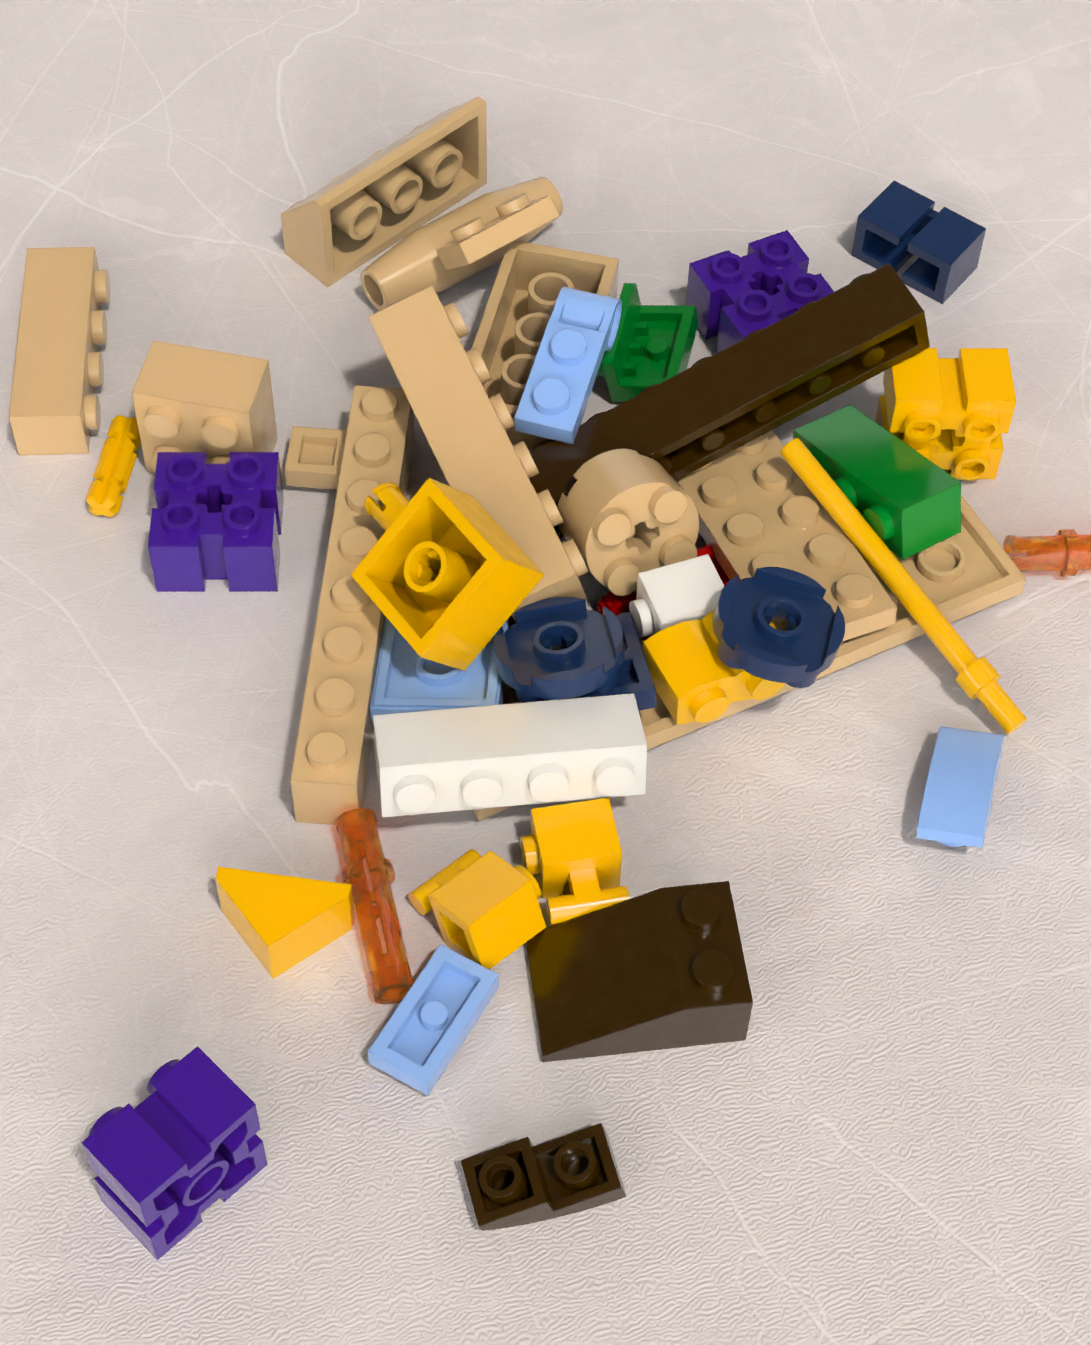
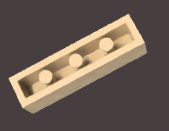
(58, 353)

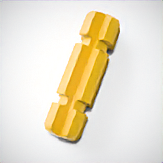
(114, 467)

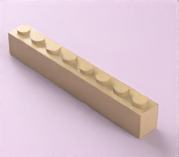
(335, 712)

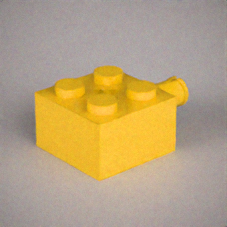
(443, 571)

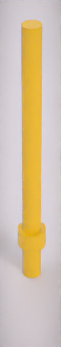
(975, 675)

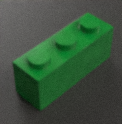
(886, 480)

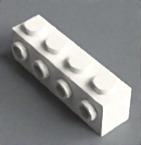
(509, 755)

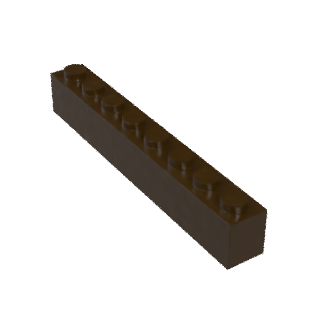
(751, 384)

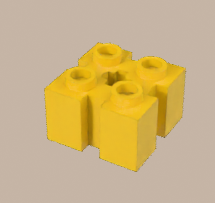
(951, 408)

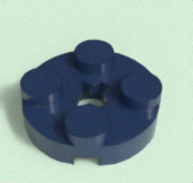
(769, 653)
(585, 666)

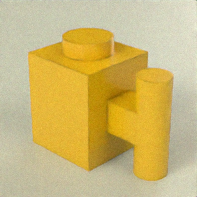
(575, 858)
(482, 906)

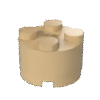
(628, 518)

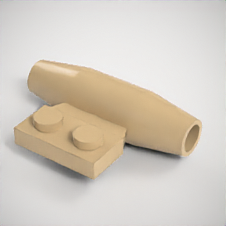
(461, 242)

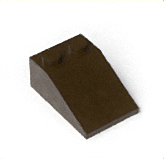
(642, 976)

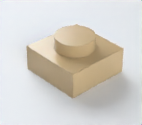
(314, 457)

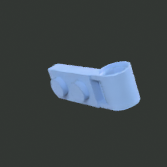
(567, 364)

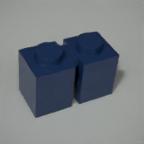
(907, 225)

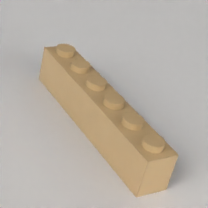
(471, 435)

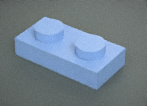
(433, 1019)

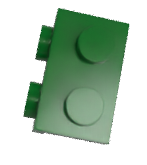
(649, 345)

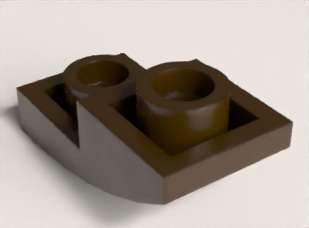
(544, 1181)

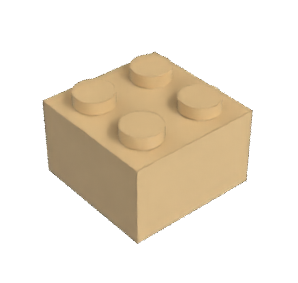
(203, 403)

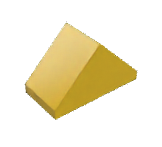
(284, 915)

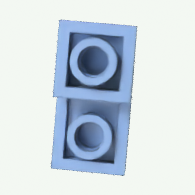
(960, 787)

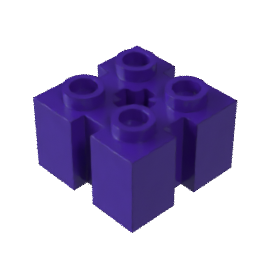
(752, 290)
(216, 522)
(175, 1151)

